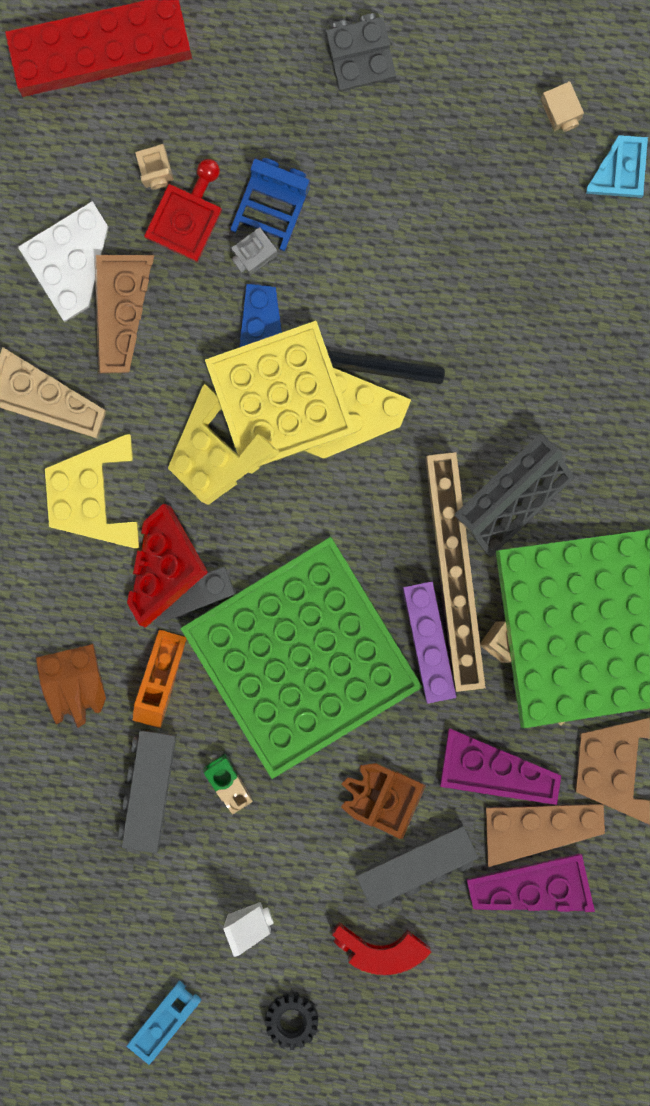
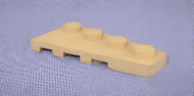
(43, 398)

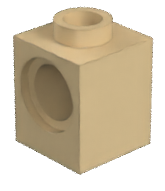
(562, 107)
(497, 642)

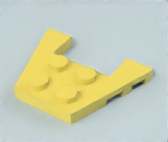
(206, 461)
(78, 494)

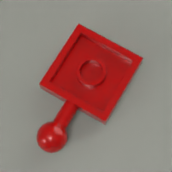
(185, 219)

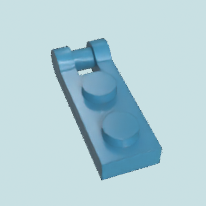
(163, 1023)

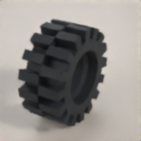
(295, 1038)

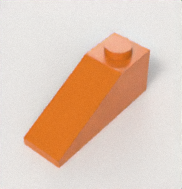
(159, 679)

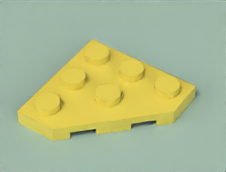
(371, 412)

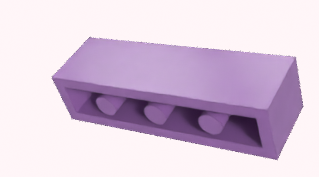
(429, 642)

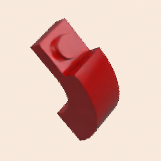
(381, 959)

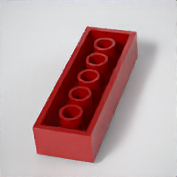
(98, 45)

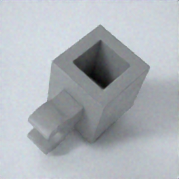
(253, 252)

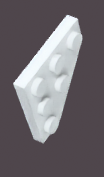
(66, 259)

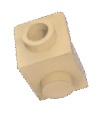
(154, 167)

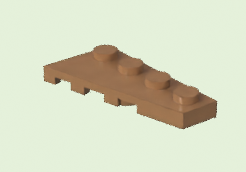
(119, 303)
(535, 829)

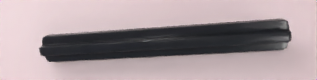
(386, 367)

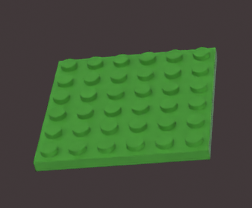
(578, 626)
(301, 657)

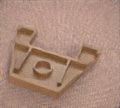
(609, 767)

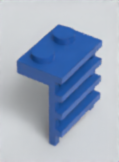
(279, 184)

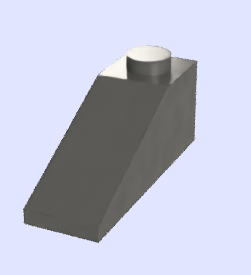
(208, 590)

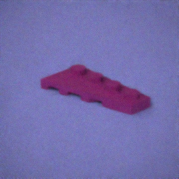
(491, 771)
(545, 885)

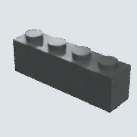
(148, 791)
(416, 866)

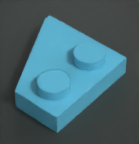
(622, 169)

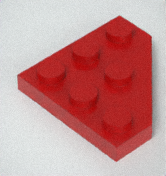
(163, 567)

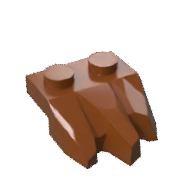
(71, 683)
(383, 799)

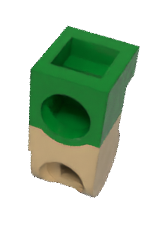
(227, 784)

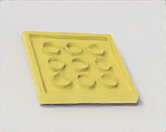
(281, 392)

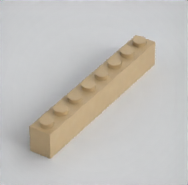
(455, 572)

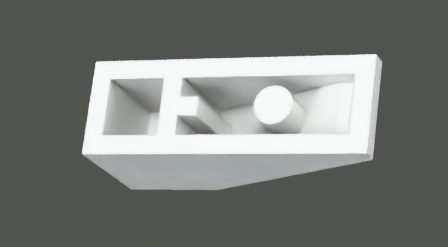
(247, 927)

